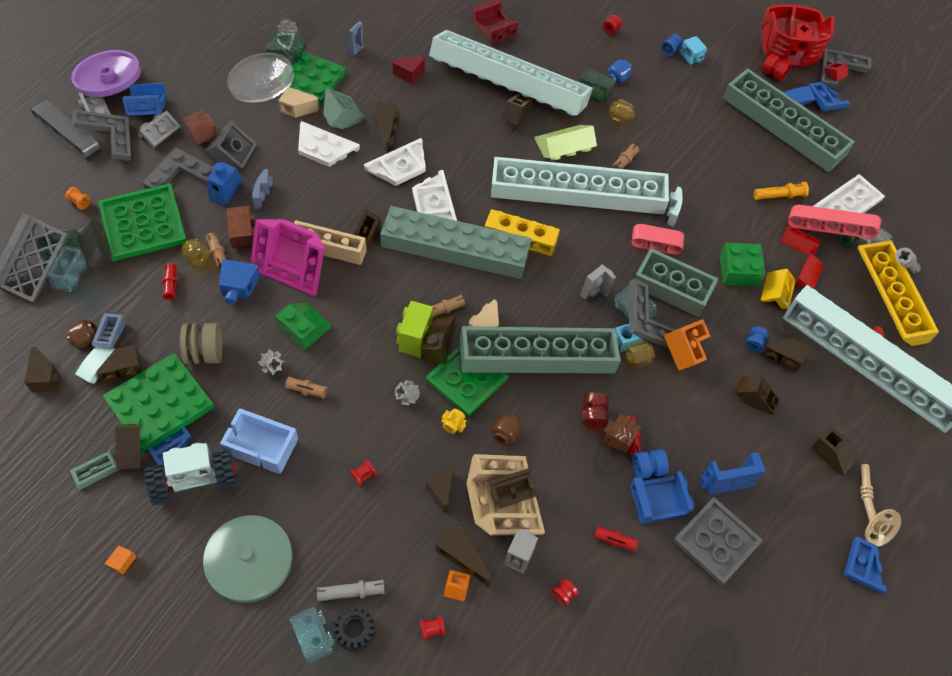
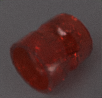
(595, 410)

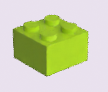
(412, 330)

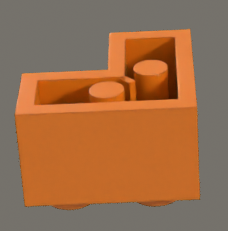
(686, 345)

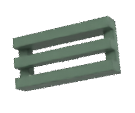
(95, 473)

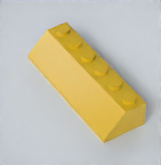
(899, 293)

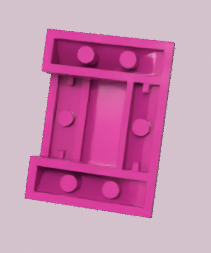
(288, 253)

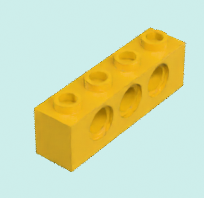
(513, 224)

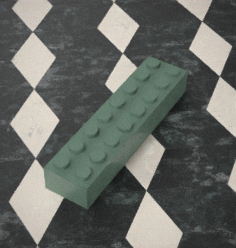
(788, 120)
(455, 242)
(539, 350)

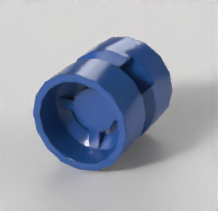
(652, 463)

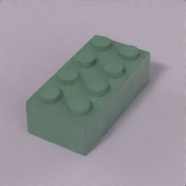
(676, 282)

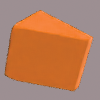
(120, 559)
(457, 585)

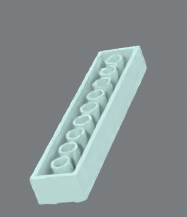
(510, 72)
(580, 185)
(873, 356)

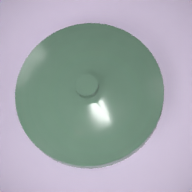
(247, 559)

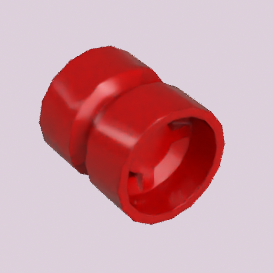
(776, 67)

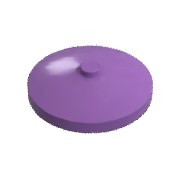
(106, 73)

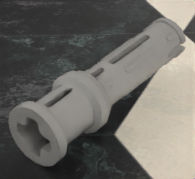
(908, 260)

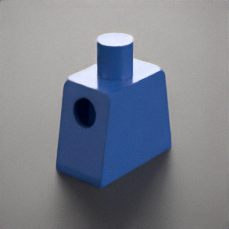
(223, 183)
(237, 280)

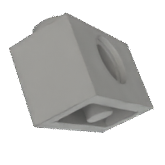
(521, 550)

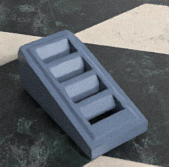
(355, 39)
(107, 320)

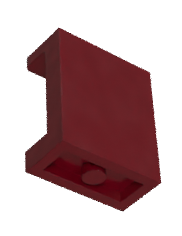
(493, 21)

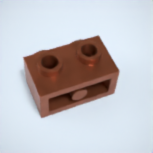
(200, 127)
(240, 226)

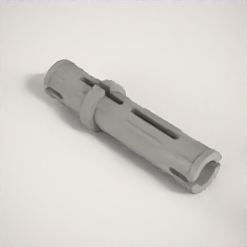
(350, 590)

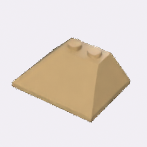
(506, 520)

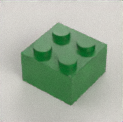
(742, 264)

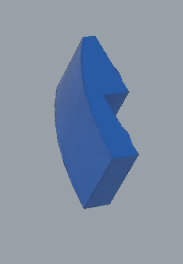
(801, 95)

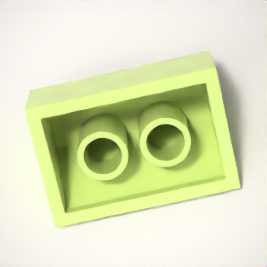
(566, 141)

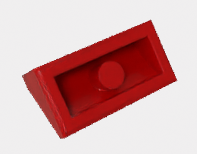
(800, 240)
(809, 272)

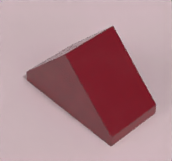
(408, 68)

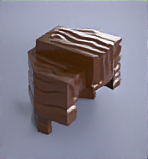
(621, 433)

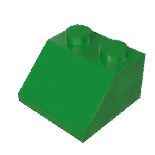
(302, 324)

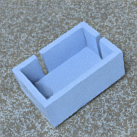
(260, 441)

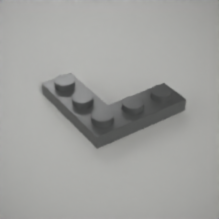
(854, 62)
(116, 125)
(173, 164)
(639, 315)

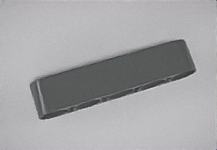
(63, 128)

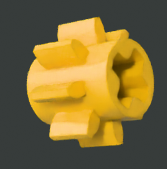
(453, 421)

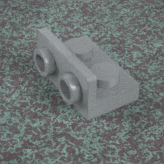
(93, 104)
(159, 129)
(598, 280)

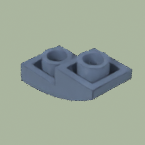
(261, 188)

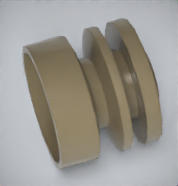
(197, 343)

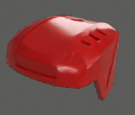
(796, 31)

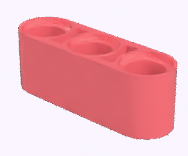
(657, 238)

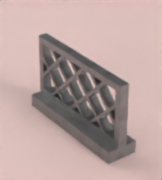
(16, 247)

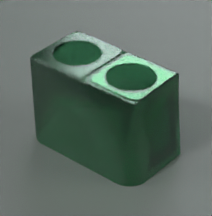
(287, 44)

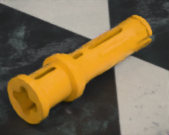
(786, 191)

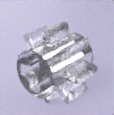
(287, 26)

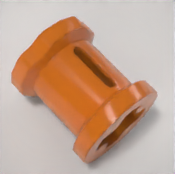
(81, 200)

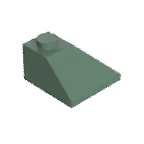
(341, 110)

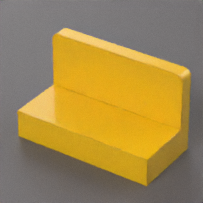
(779, 288)

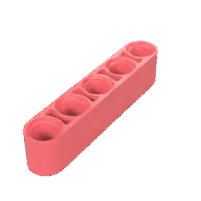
(834, 221)

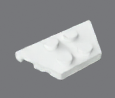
(323, 145)
(399, 164)
(434, 197)

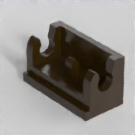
(128, 446)
(512, 488)

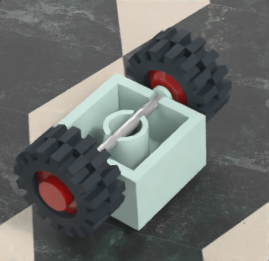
(188, 469)

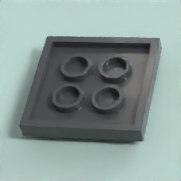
(717, 541)

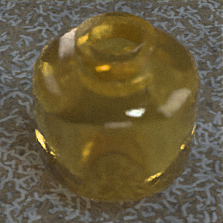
(621, 111)
(195, 252)
(640, 353)

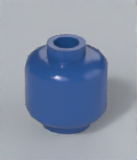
(620, 70)

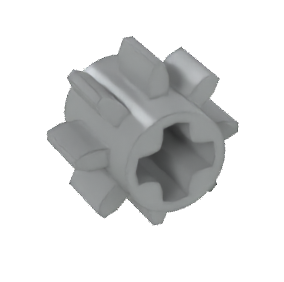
(274, 365)
(407, 392)

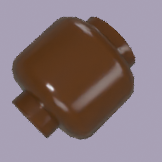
(81, 333)
(506, 429)

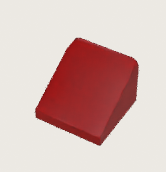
(837, 70)

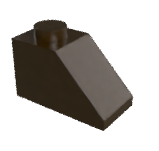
(41, 373)

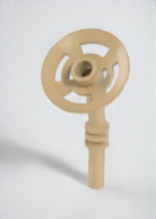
(878, 523)

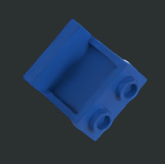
(145, 99)
(723, 481)
(662, 498)

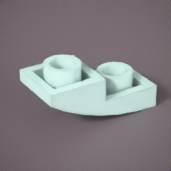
(674, 206)
(91, 364)

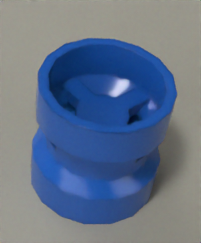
(671, 45)
(757, 339)

